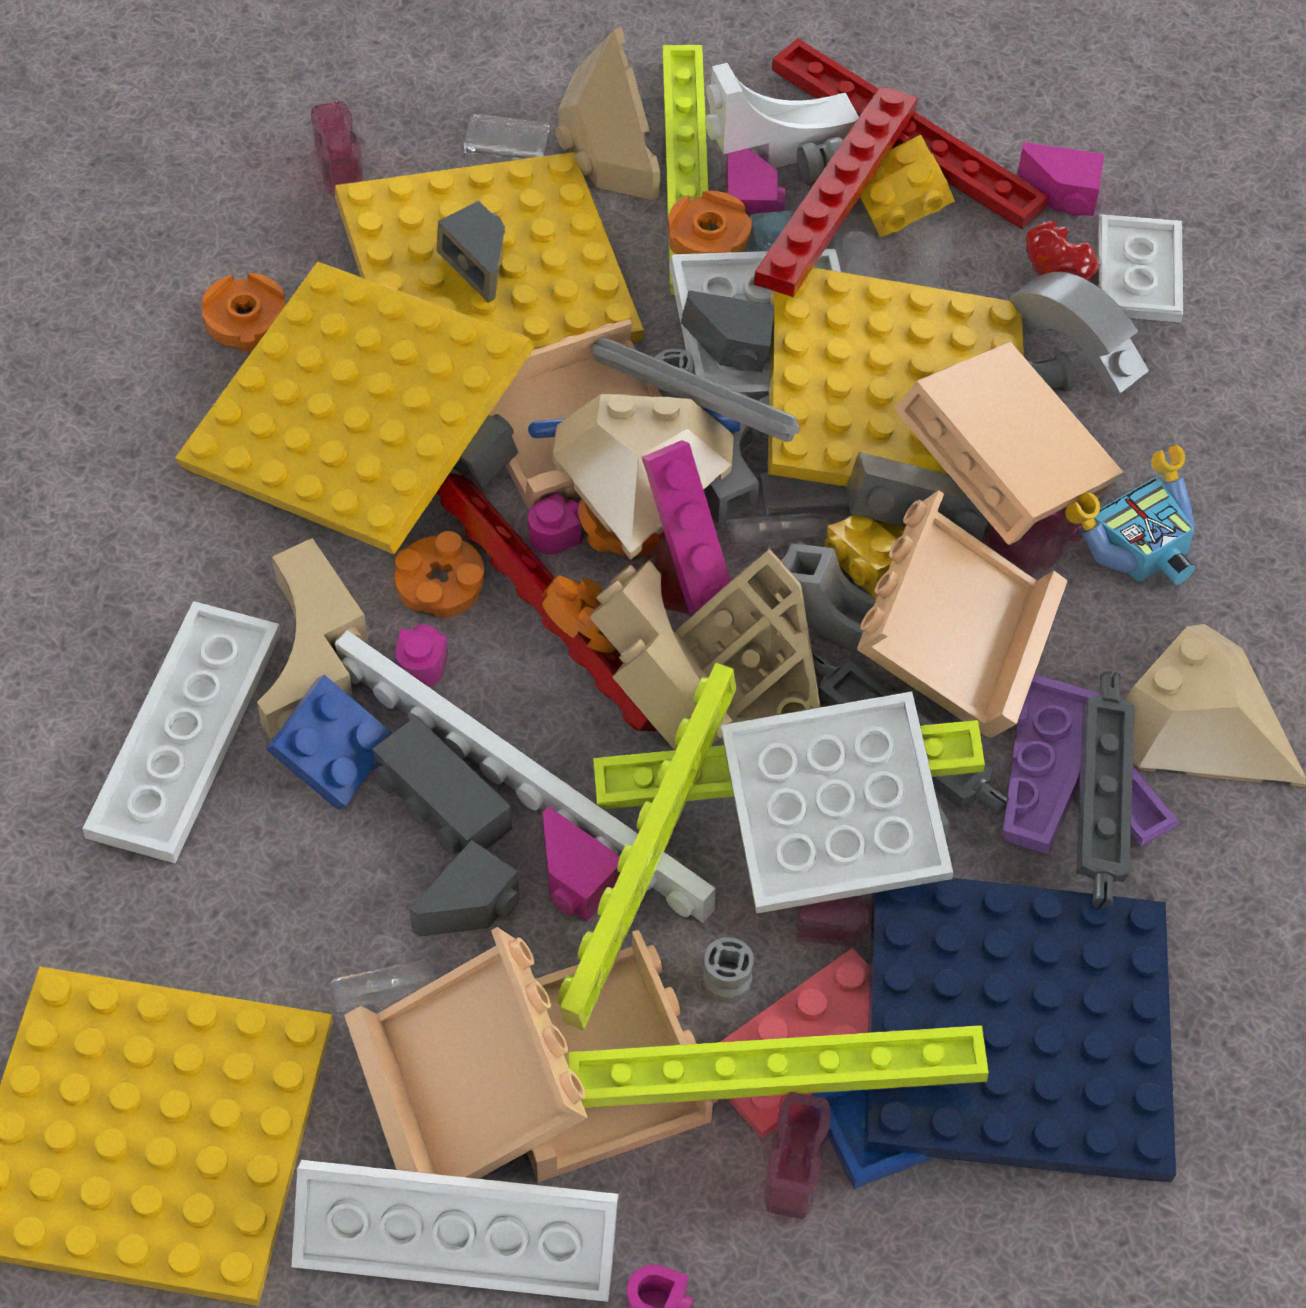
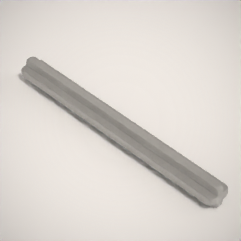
(701, 391)

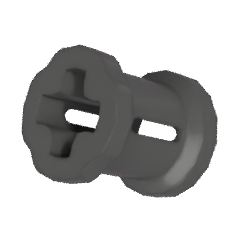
(1056, 371)

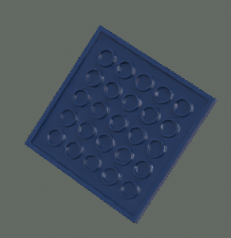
(1067, 1021)

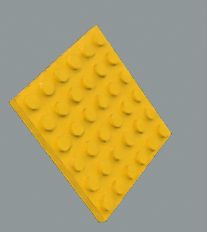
(555, 258)
(851, 355)
(355, 406)
(153, 1132)

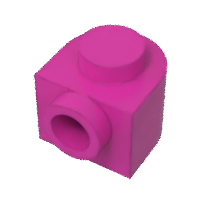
(554, 525)
(422, 653)
(658, 1288)

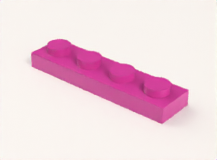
(687, 523)

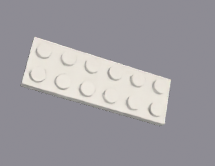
(182, 732)
(454, 1230)

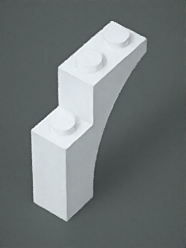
(771, 125)

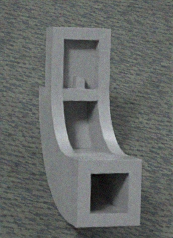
(1089, 318)
(740, 487)
(830, 600)

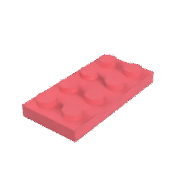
(825, 1004)

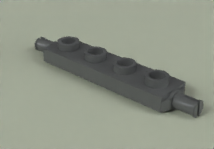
(851, 683)
(1105, 790)

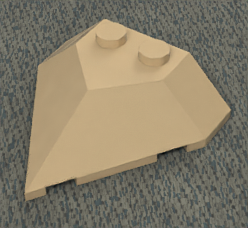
(607, 123)
(604, 449)
(762, 634)
(1209, 715)

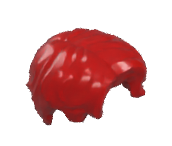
(1052, 253)

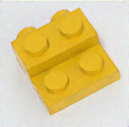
(905, 188)
(863, 548)

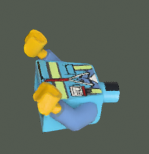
(1143, 528)

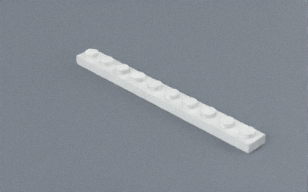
(504, 763)

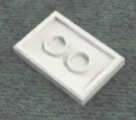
(1142, 266)

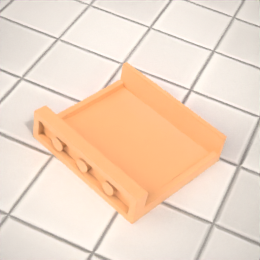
(554, 386)
(1006, 439)
(959, 620)
(628, 1014)
(469, 1067)

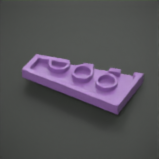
(1044, 763)

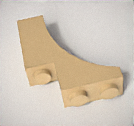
(322, 616)
(653, 664)

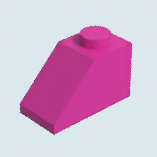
(1064, 174)
(753, 183)
(576, 866)

